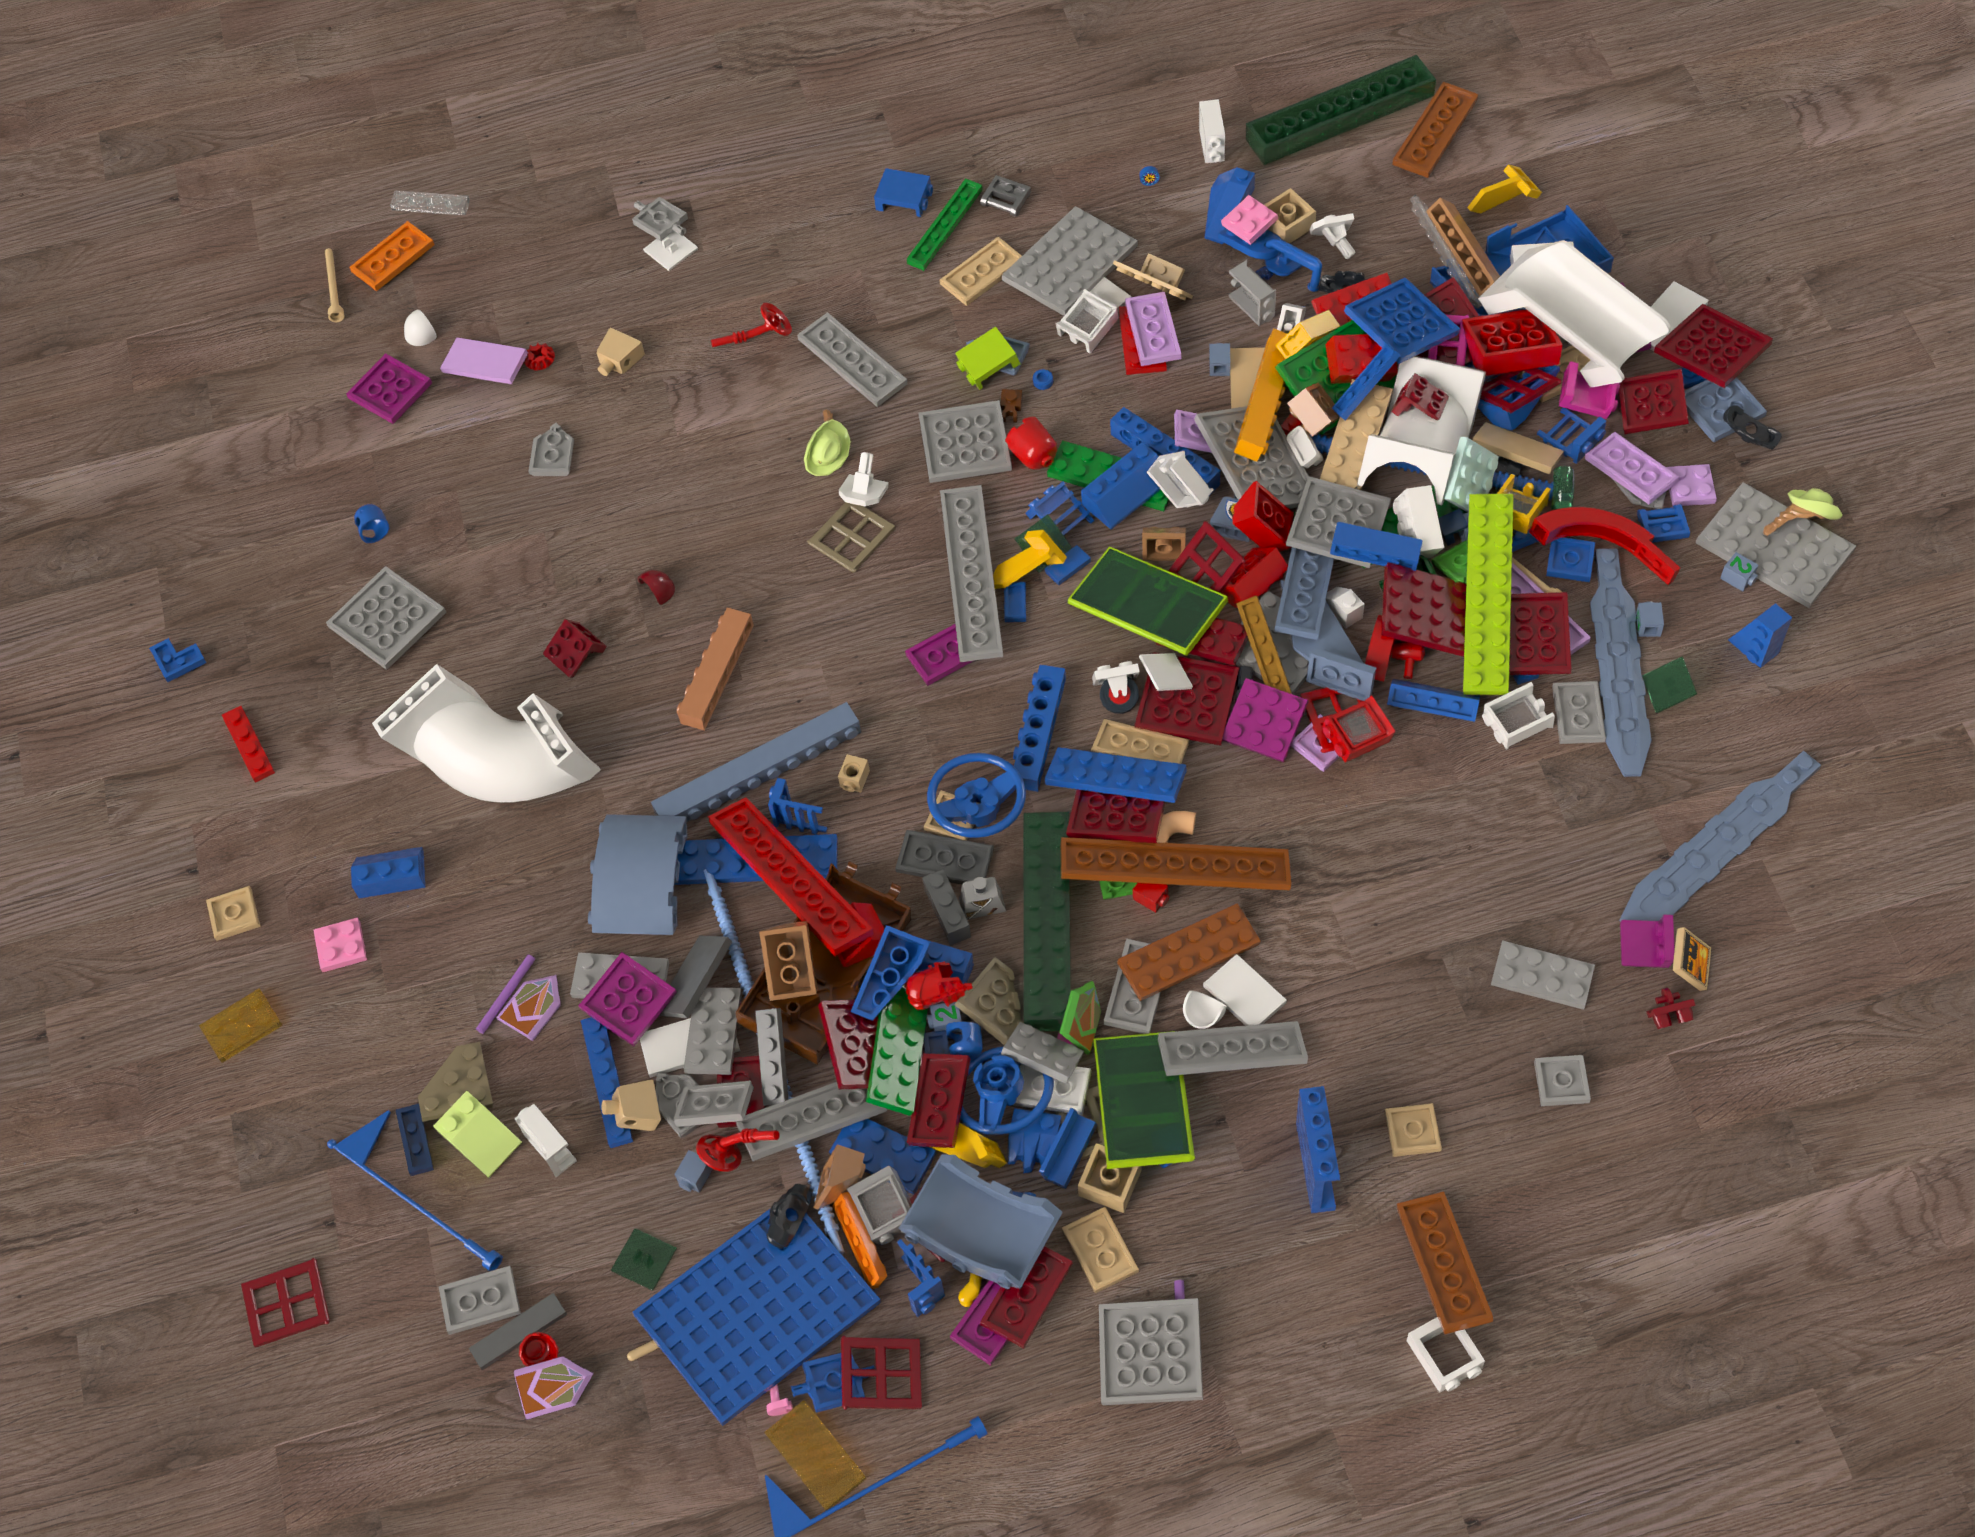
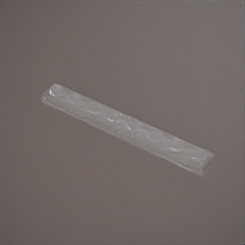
(1447, 258)

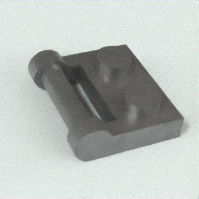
(1006, 190)

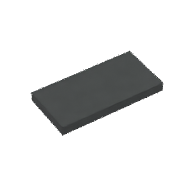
(929, 853)
(696, 974)

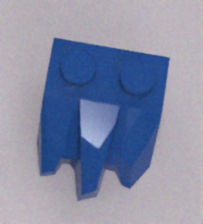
(1033, 1141)

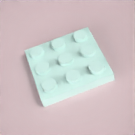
(1470, 473)

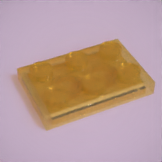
(240, 1025)

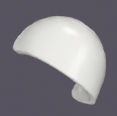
(418, 329)
(1202, 1010)

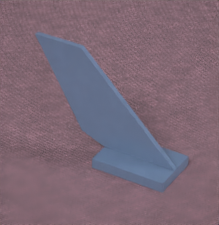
(1334, 659)

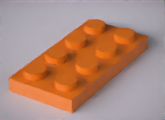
(392, 256)

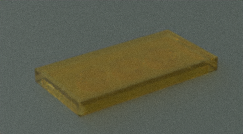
(815, 1455)

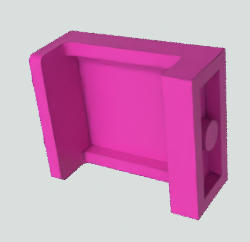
(1580, 397)

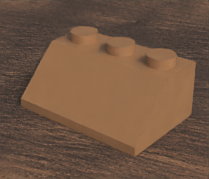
(788, 961)

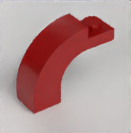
(1379, 651)

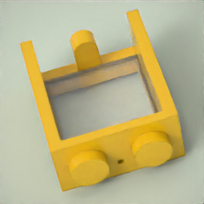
(1525, 505)

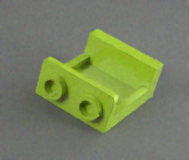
(985, 357)

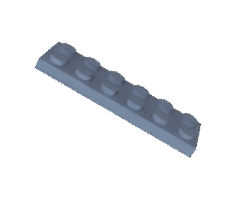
(1304, 594)

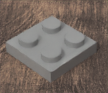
(1562, 1080)

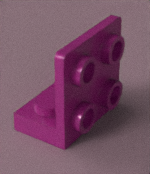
(1647, 942)

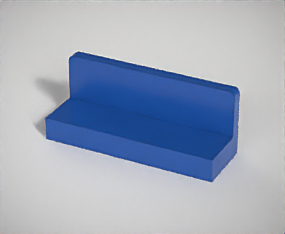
(1067, 1149)

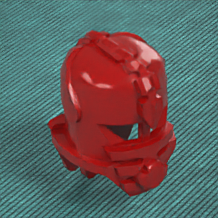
(935, 986)

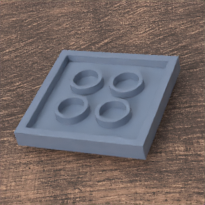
(1709, 401)

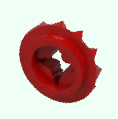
(540, 362)

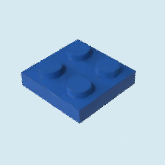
(1571, 559)

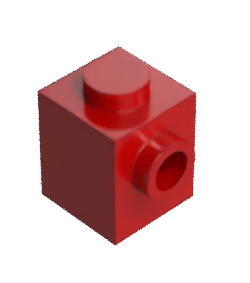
(1151, 895)

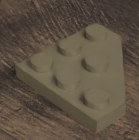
(993, 1001)
(459, 1073)

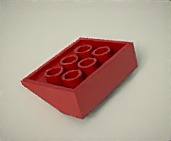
(1511, 342)

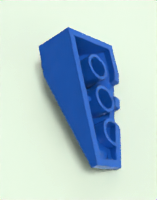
(1225, 195)
(1511, 420)
(892, 964)

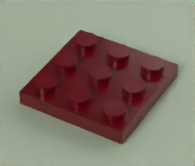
(1653, 401)

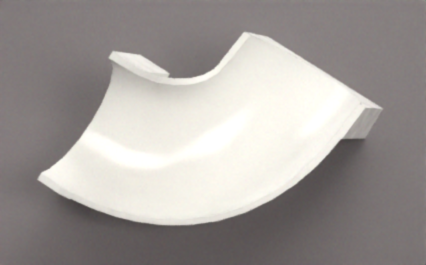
(479, 750)

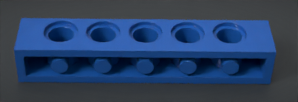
(1134, 430)
(1046, 678)

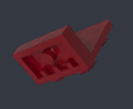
(1422, 396)
(571, 647)

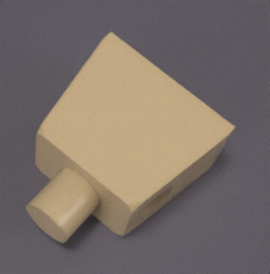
(618, 352)
(634, 1106)

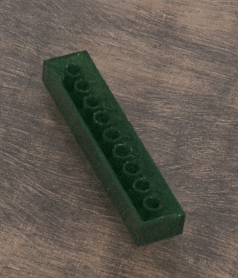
(1340, 109)
(1045, 921)

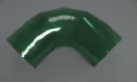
(1563, 487)

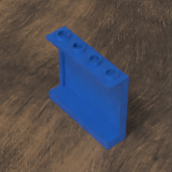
(1317, 1148)

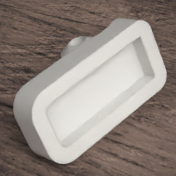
(1304, 447)

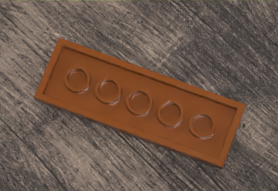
(1435, 129)
(1188, 952)
(1444, 1263)

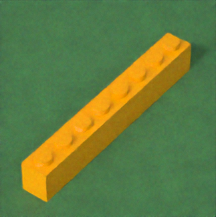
(1262, 402)

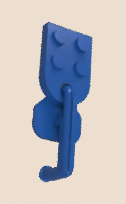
(1278, 255)

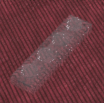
(430, 202)

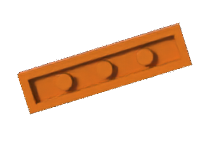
(859, 1240)

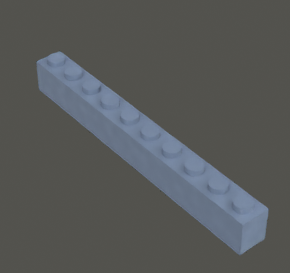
(760, 764)

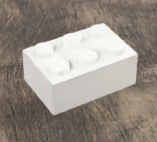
(1419, 518)

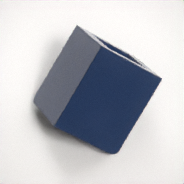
(1451, 524)

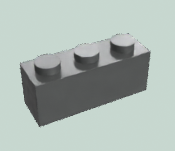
(946, 907)

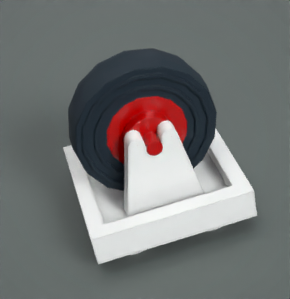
(1118, 689)

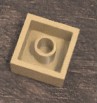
(1293, 214)
(1107, 1186)

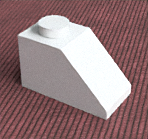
(1290, 317)
(1345, 605)

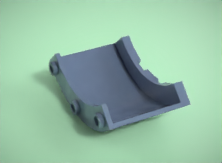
(636, 874)
(979, 1223)

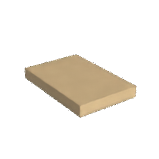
(1100, 1249)

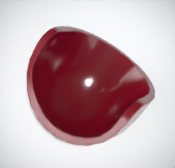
(659, 583)

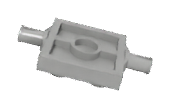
(660, 218)

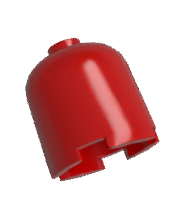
(1032, 444)

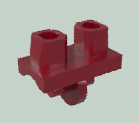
(1661, 1014)

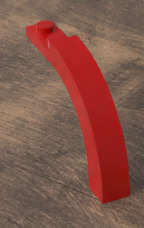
(1607, 526)

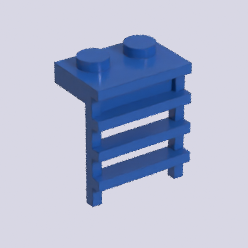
(1583, 443)
(1053, 499)
(780, 810)
(930, 1290)

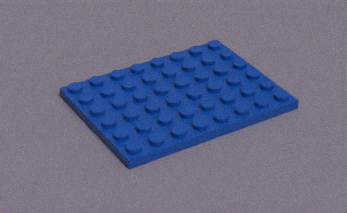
(755, 1312)

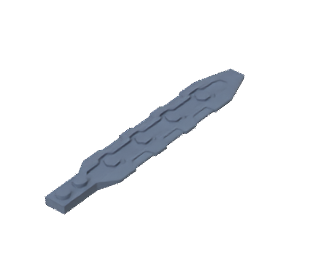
(1619, 667)
(1717, 843)

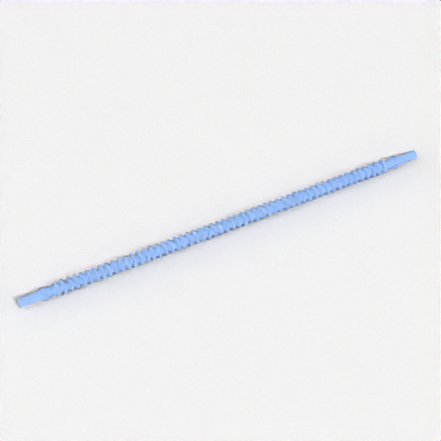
(741, 968)

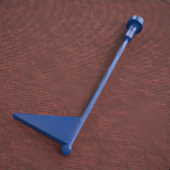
(358, 1148)
(790, 1519)

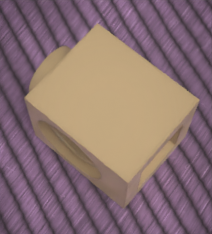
(851, 766)

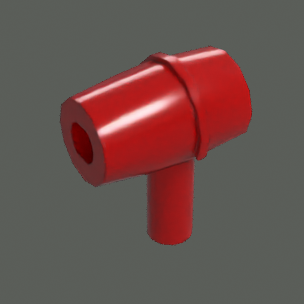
(1409, 653)

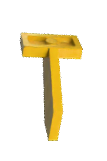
(1504, 190)
(1041, 550)
(975, 1149)

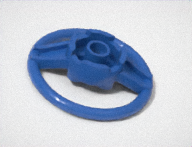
(987, 793)
(998, 1086)

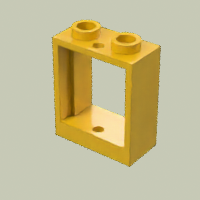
(1306, 333)

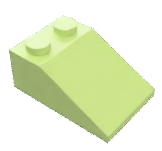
(477, 1134)

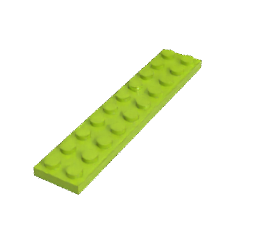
(1488, 594)

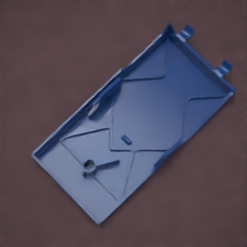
(1559, 227)

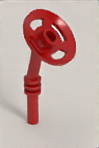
(771, 323)
(724, 1147)

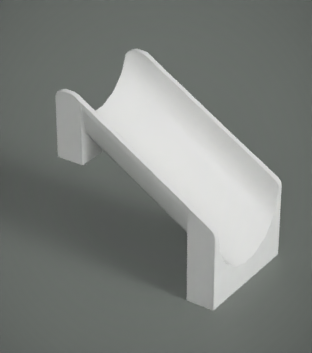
(1580, 306)
(1419, 438)

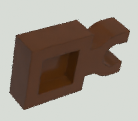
(1011, 403)

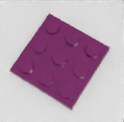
(389, 388)
(1264, 720)
(627, 999)

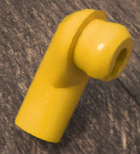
(970, 1291)

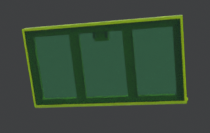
(1148, 600)
(1141, 1106)

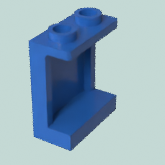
(903, 190)

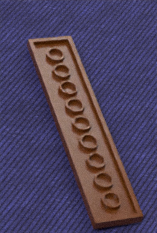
(1175, 864)

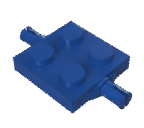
(825, 1382)

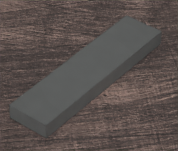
(512, 1333)

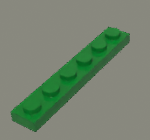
(944, 224)

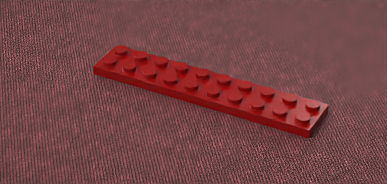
(791, 876)

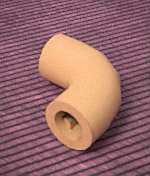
(1176, 822)

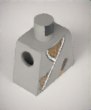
(981, 898)

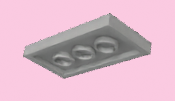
(592, 967)
(1543, 975)
(1124, 1007)
(713, 1032)

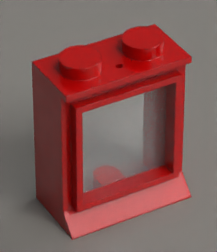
(1358, 729)

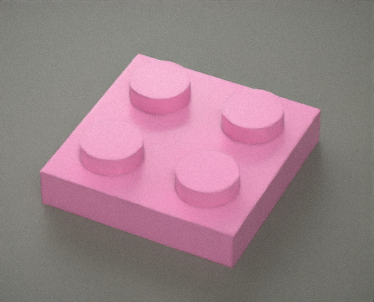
(1249, 219)
(340, 945)

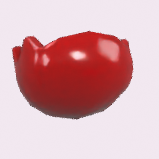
(537, 1348)

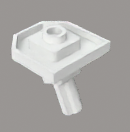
(1335, 231)
(861, 487)

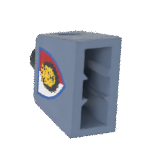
(1222, 520)

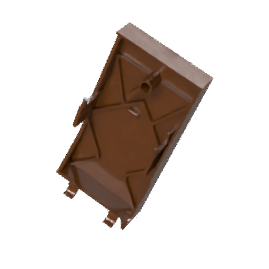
(801, 1015)

